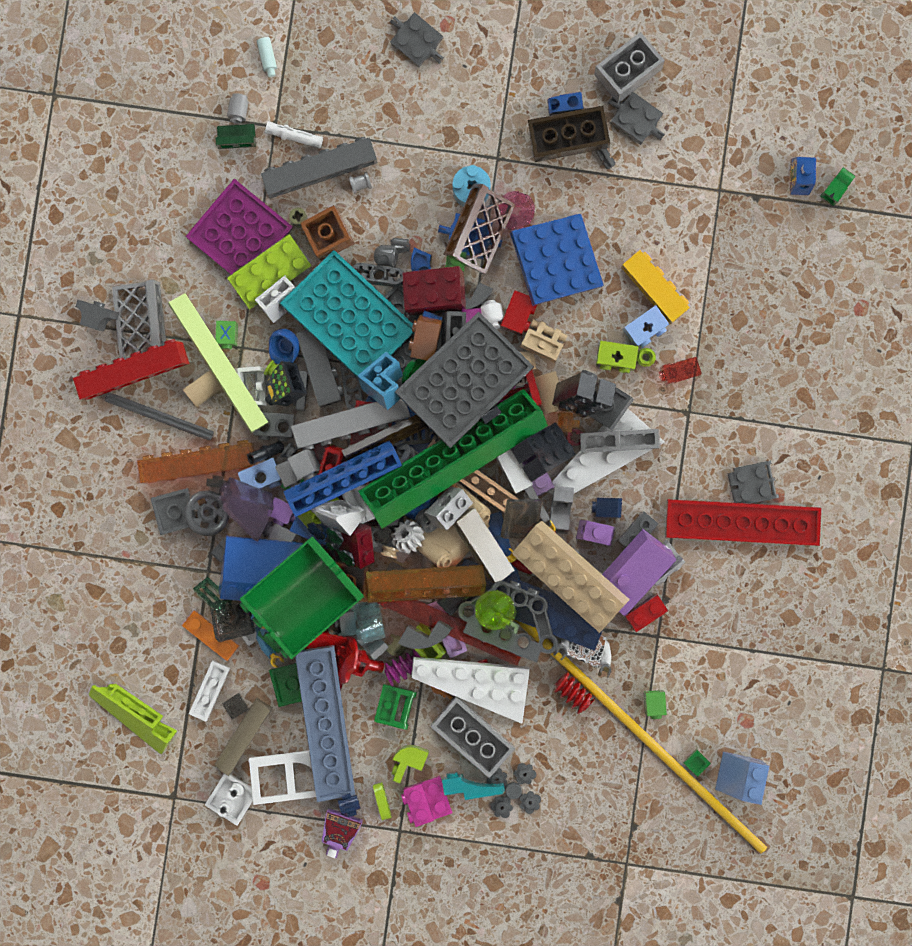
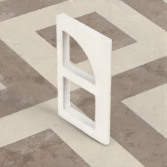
(287, 759)

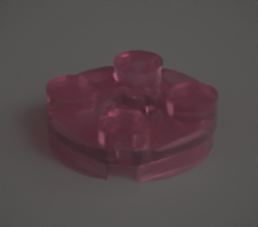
(526, 213)

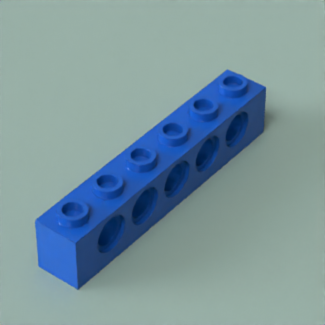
(342, 478)

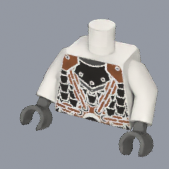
(600, 656)

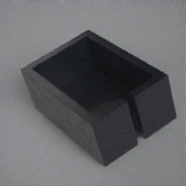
(579, 395)
(548, 446)

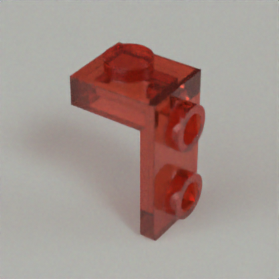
(679, 371)

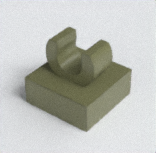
(394, 648)

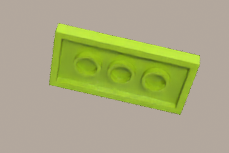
(267, 268)

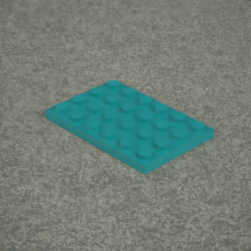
(347, 314)

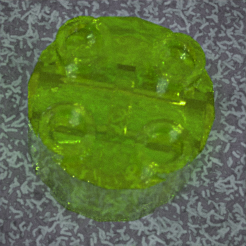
(495, 610)

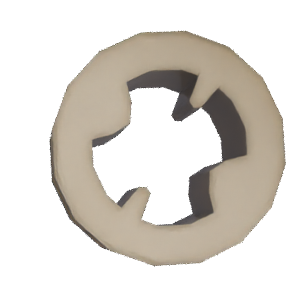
(389, 551)

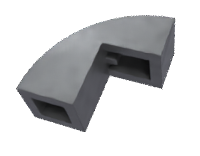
(561, 508)

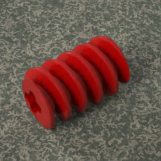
(573, 693)

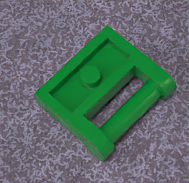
(388, 706)

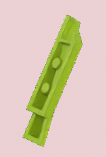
(134, 715)

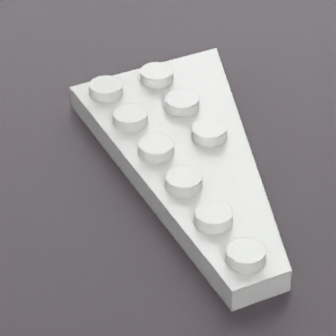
(592, 466)
(485, 684)

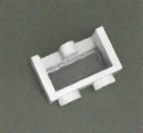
(255, 382)

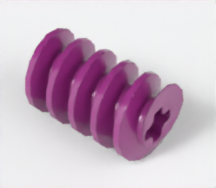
(401, 668)

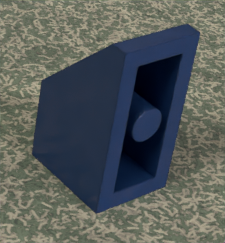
(607, 507)

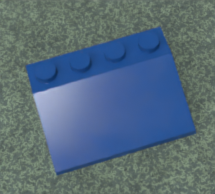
(249, 562)

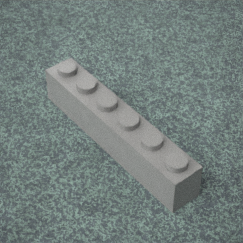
(347, 422)

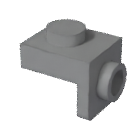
(374, 648)

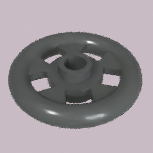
(194, 524)

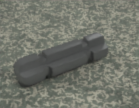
(604, 155)

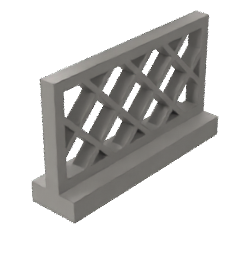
(154, 314)

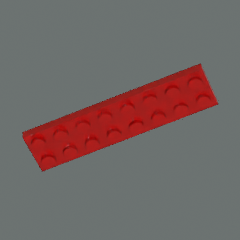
(743, 522)

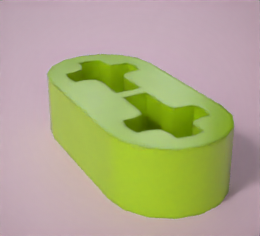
(382, 801)

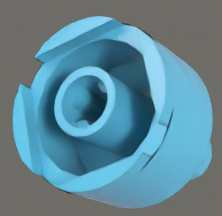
(466, 176)

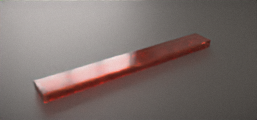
(430, 616)

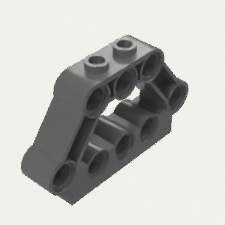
(541, 620)

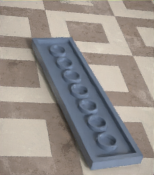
(325, 723)

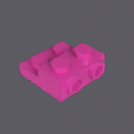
(426, 801)

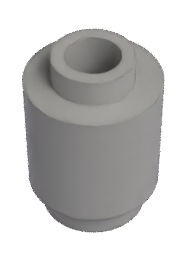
(237, 108)

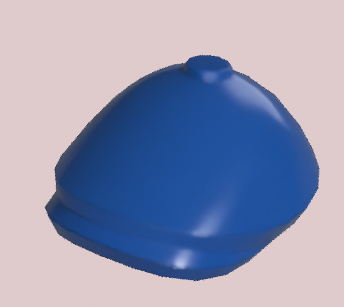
(283, 346)

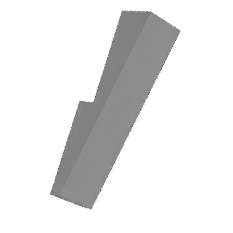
(620, 440)

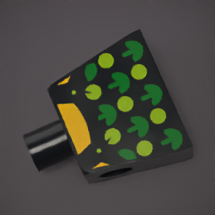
(285, 385)

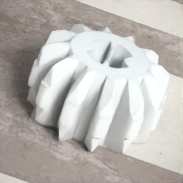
(407, 536)

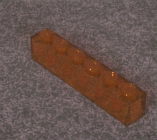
(194, 463)
(425, 583)

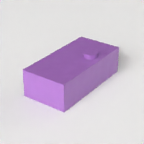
(639, 568)

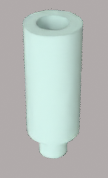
(267, 56)

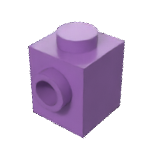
(282, 512)

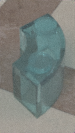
(369, 622)

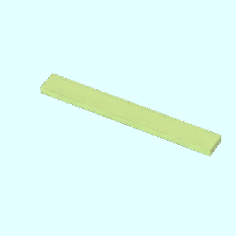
(218, 363)

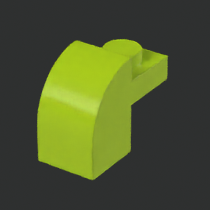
(408, 756)

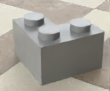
(298, 468)

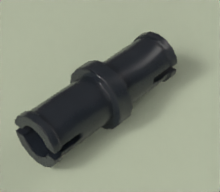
(265, 452)

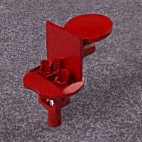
(348, 657)

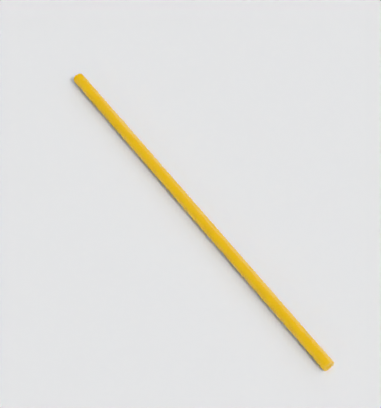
(650, 742)

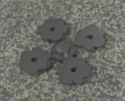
(514, 790)

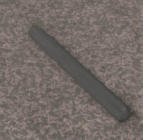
(159, 416)

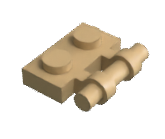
(542, 345)

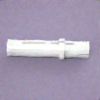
(286, 132)

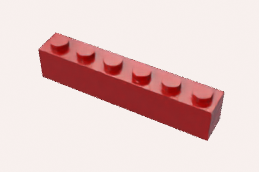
(131, 370)

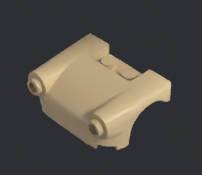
(446, 546)

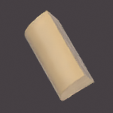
(546, 387)
(202, 388)

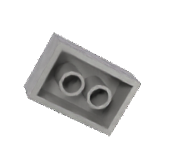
(629, 67)

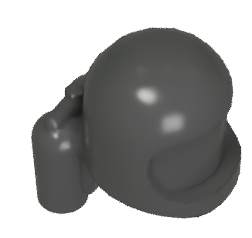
(388, 254)

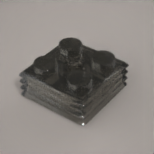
(226, 629)

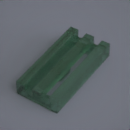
(220, 604)

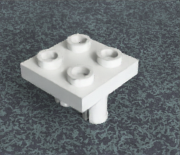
(230, 798)

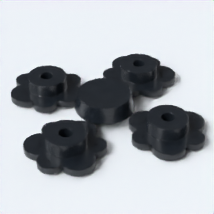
(333, 543)

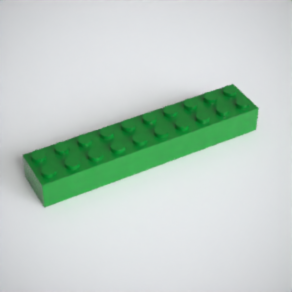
(443, 466)

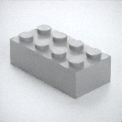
(472, 736)

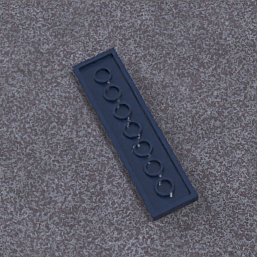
(563, 619)

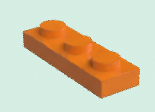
(204, 631)

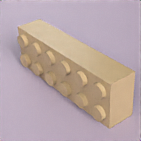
(570, 576)

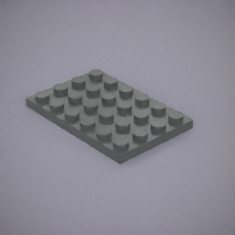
(464, 379)

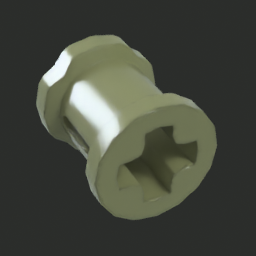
(292, 216)

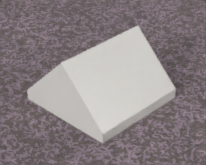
(340, 515)

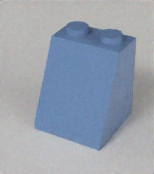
(742, 777)

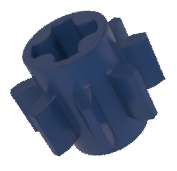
(349, 805)

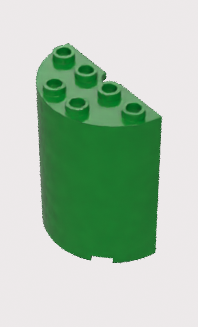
(301, 598)

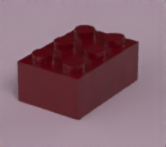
(434, 290)

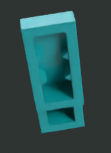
(458, 784)

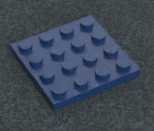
(556, 259)

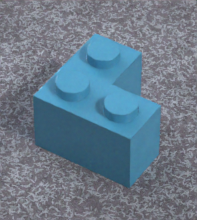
(380, 378)

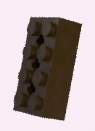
(575, 122)

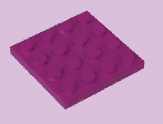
(237, 228)

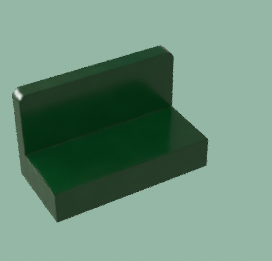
(236, 136)

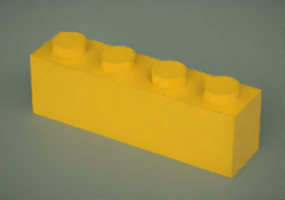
(655, 287)

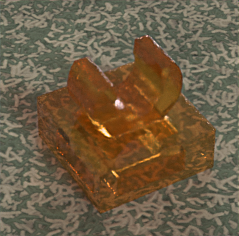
(566, 422)

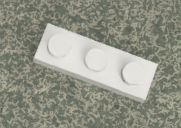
(209, 690)

